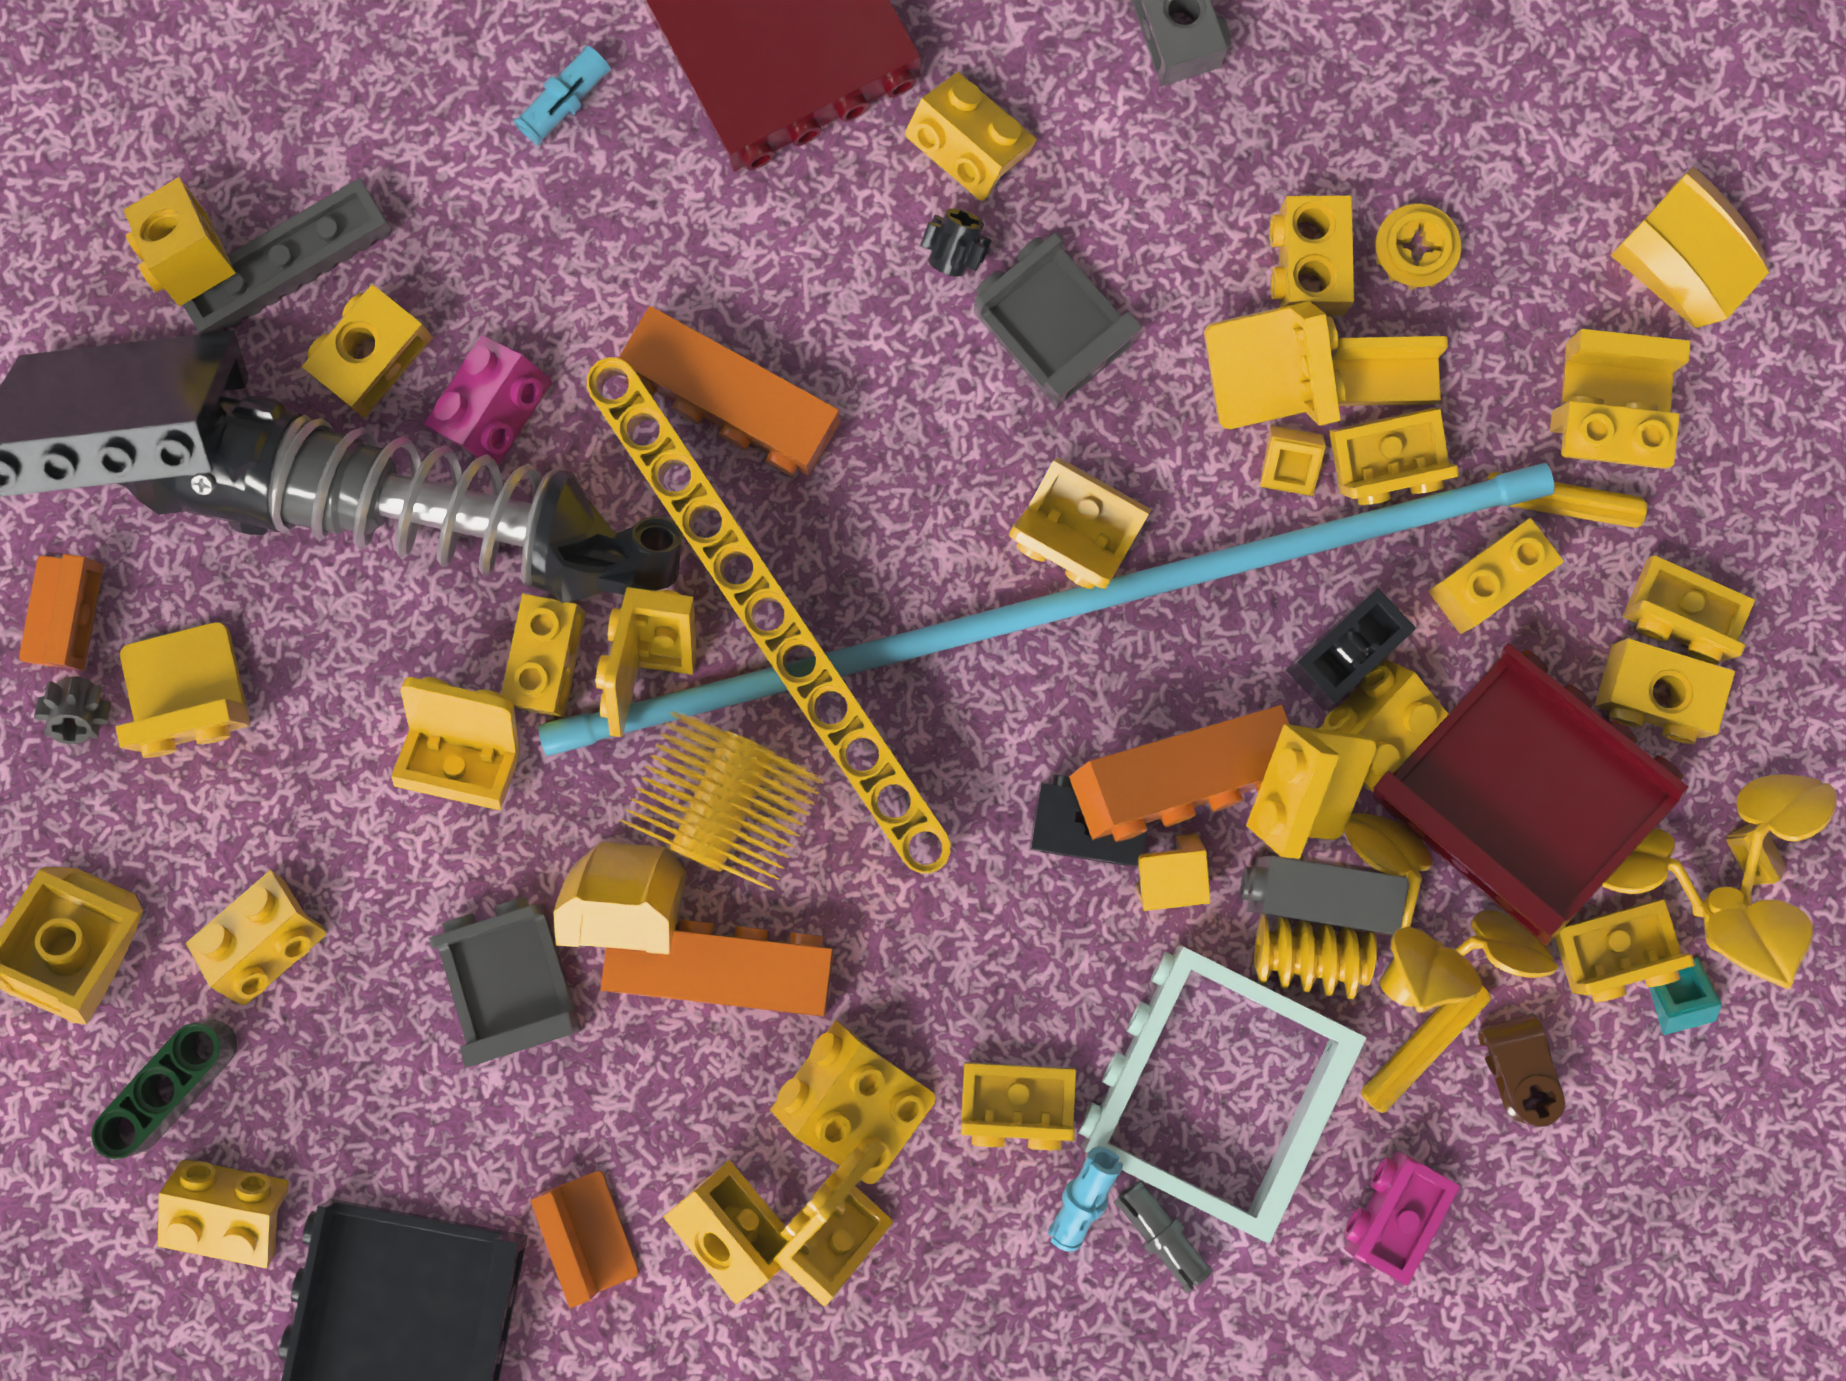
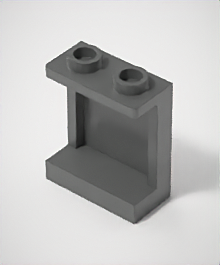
(1053, 319)
(506, 981)

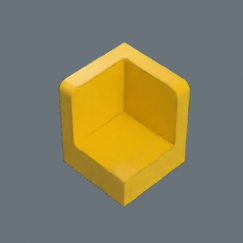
(1174, 876)

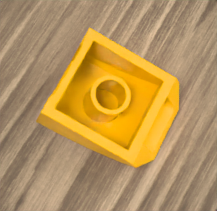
(1695, 252)
(621, 898)
(66, 941)

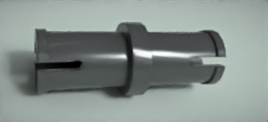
(1163, 1236)

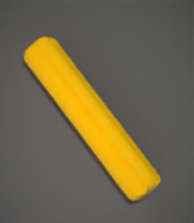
(1589, 504)
(1421, 1051)

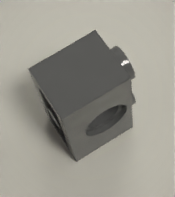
(1182, 49)

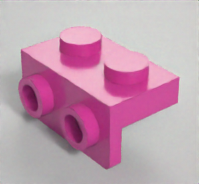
(488, 400)
(1399, 1216)

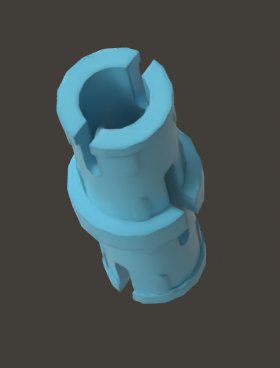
(562, 95)
(1085, 1199)

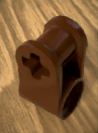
(1522, 1060)

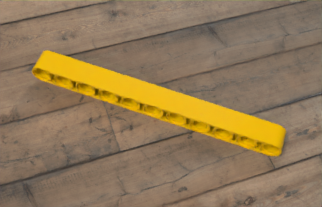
(745, 598)

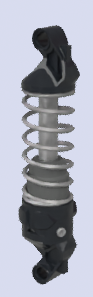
(293, 471)

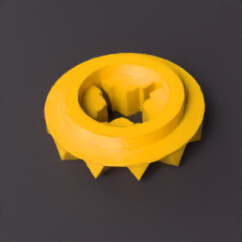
(1436, 231)

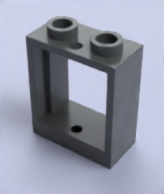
(1324, 894)

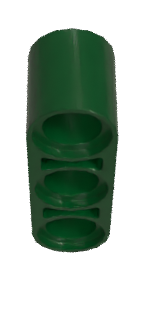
(141, 1100)

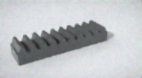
(291, 256)

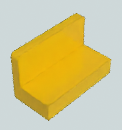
(1622, 367)
(1390, 369)

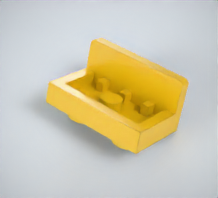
(968, 135)
(1616, 434)
(1392, 456)
(1689, 610)
(1391, 710)
(254, 940)
(1620, 950)
(1018, 1103)
(220, 1212)

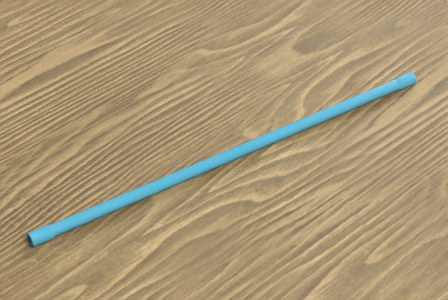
(1502, 490)

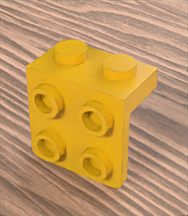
(1274, 366)
(1079, 525)
(649, 633)
(182, 690)
(457, 743)
(1309, 787)
(851, 1100)
(834, 1229)

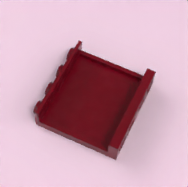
(785, 66)
(1531, 793)

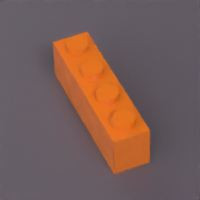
(731, 393)
(1177, 775)
(728, 970)

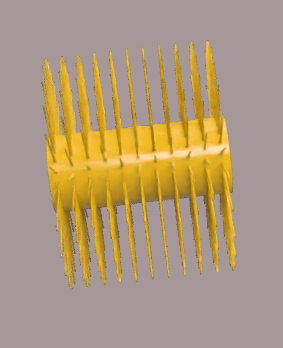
(723, 797)

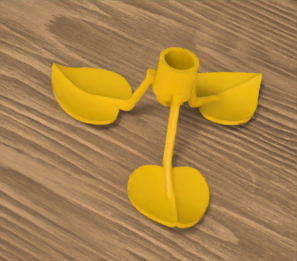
(1759, 937)
(1422, 969)

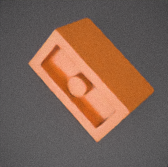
(61, 611)
(584, 1237)

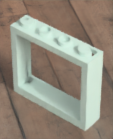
(1302, 1131)

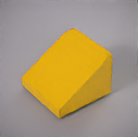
(1292, 460)
(1770, 863)

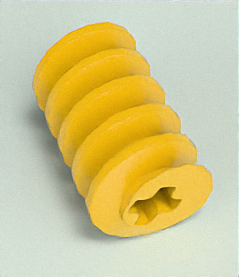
(1314, 955)

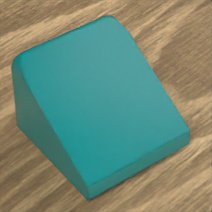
(1686, 1001)

